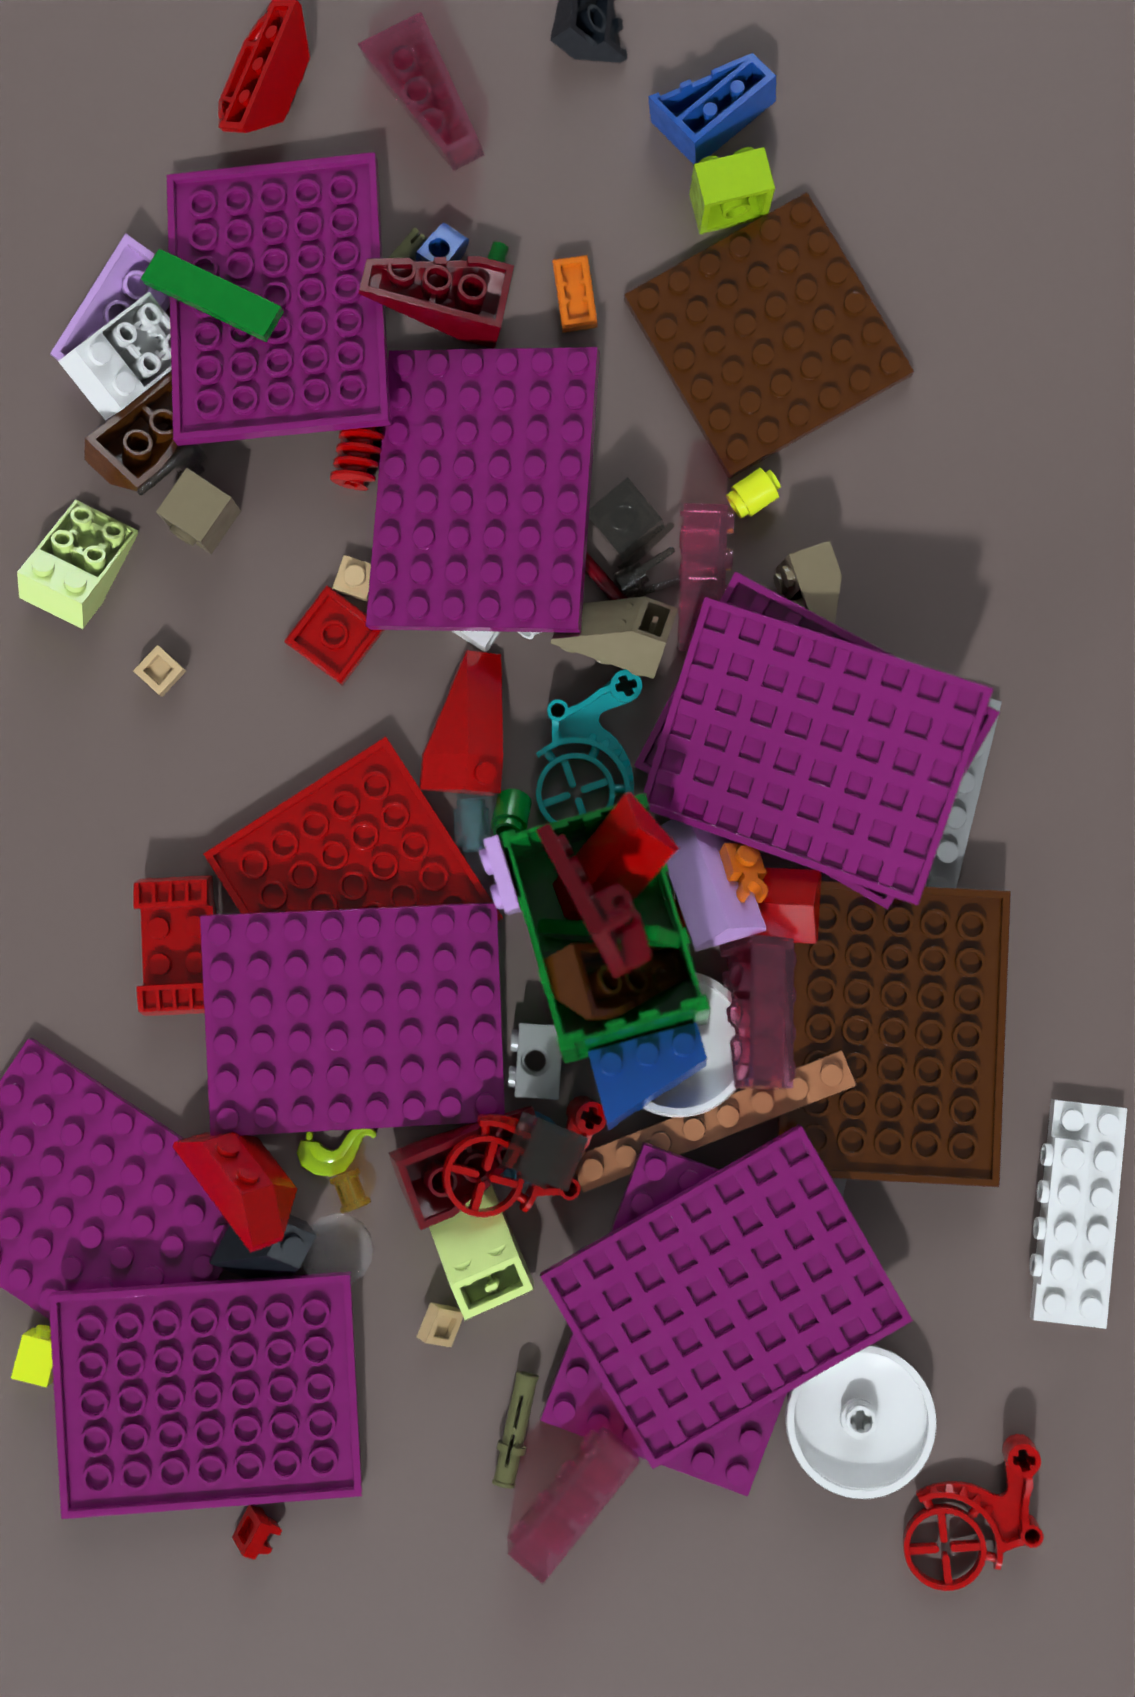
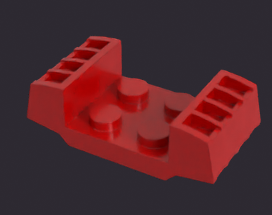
(172, 942)

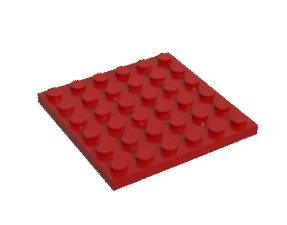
(348, 844)

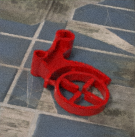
(574, 1123)
(1004, 1512)

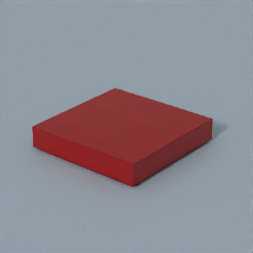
(333, 635)

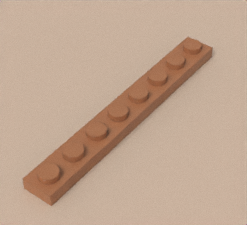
(738, 1112)

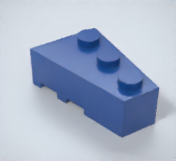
(714, 108)
(645, 1068)

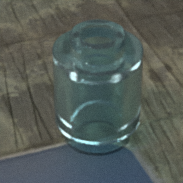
(471, 824)

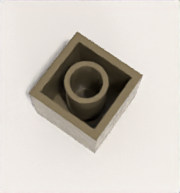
(198, 511)

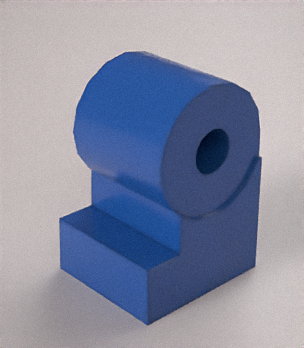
(443, 243)

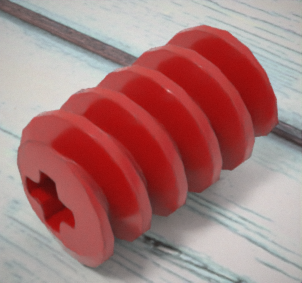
(355, 457)

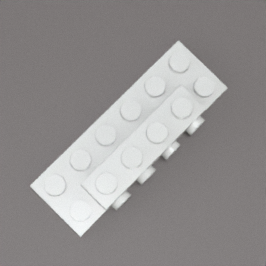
(1077, 1213)

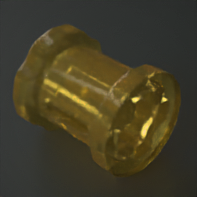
(350, 1190)

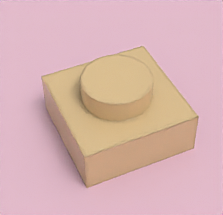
(353, 578)
(159, 671)
(440, 1325)

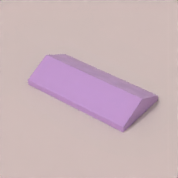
(112, 293)
(703, 891)

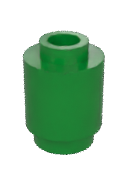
(511, 811)

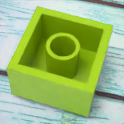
(731, 189)

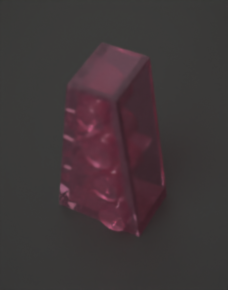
(418, 79)
(703, 562)
(761, 1010)
(571, 1502)

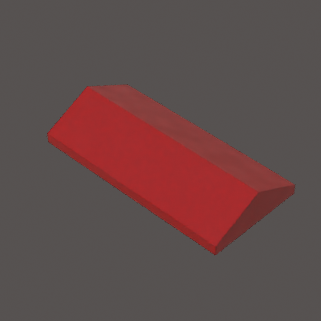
(624, 850)
(790, 905)

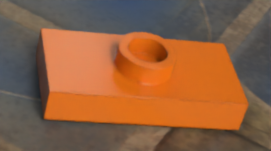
(575, 293)

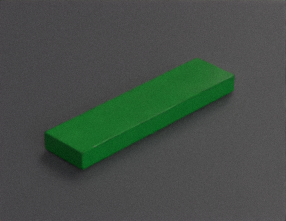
(212, 295)
(578, 931)

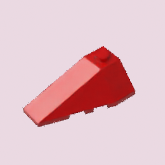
(468, 732)

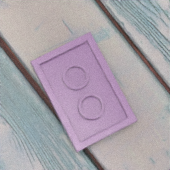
(495, 863)

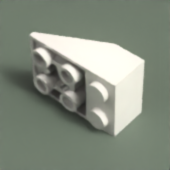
(123, 357)

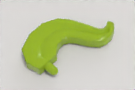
(330, 1162)

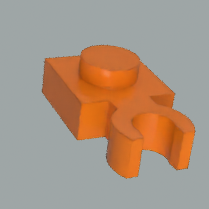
(745, 866)

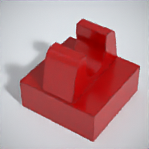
(253, 1531)

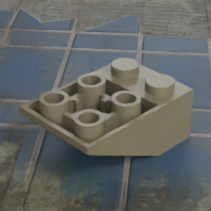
(811, 579)
(622, 633)

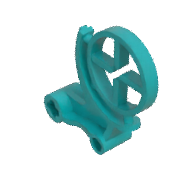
(582, 726)

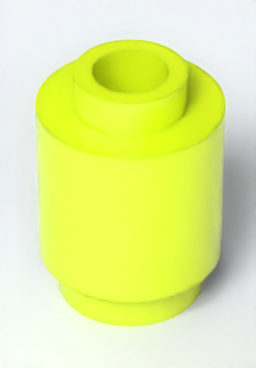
(753, 493)

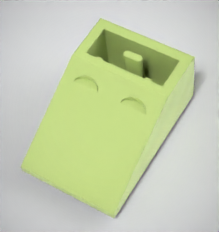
(76, 564)
(481, 1259)

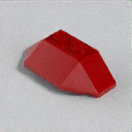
(266, 70)
(242, 1183)

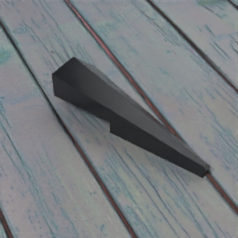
(588, 30)

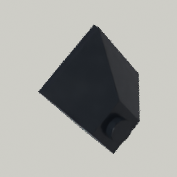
(271, 1261)

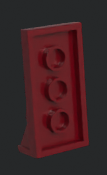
(601, 911)

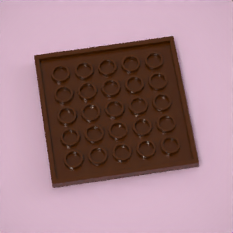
(768, 335)

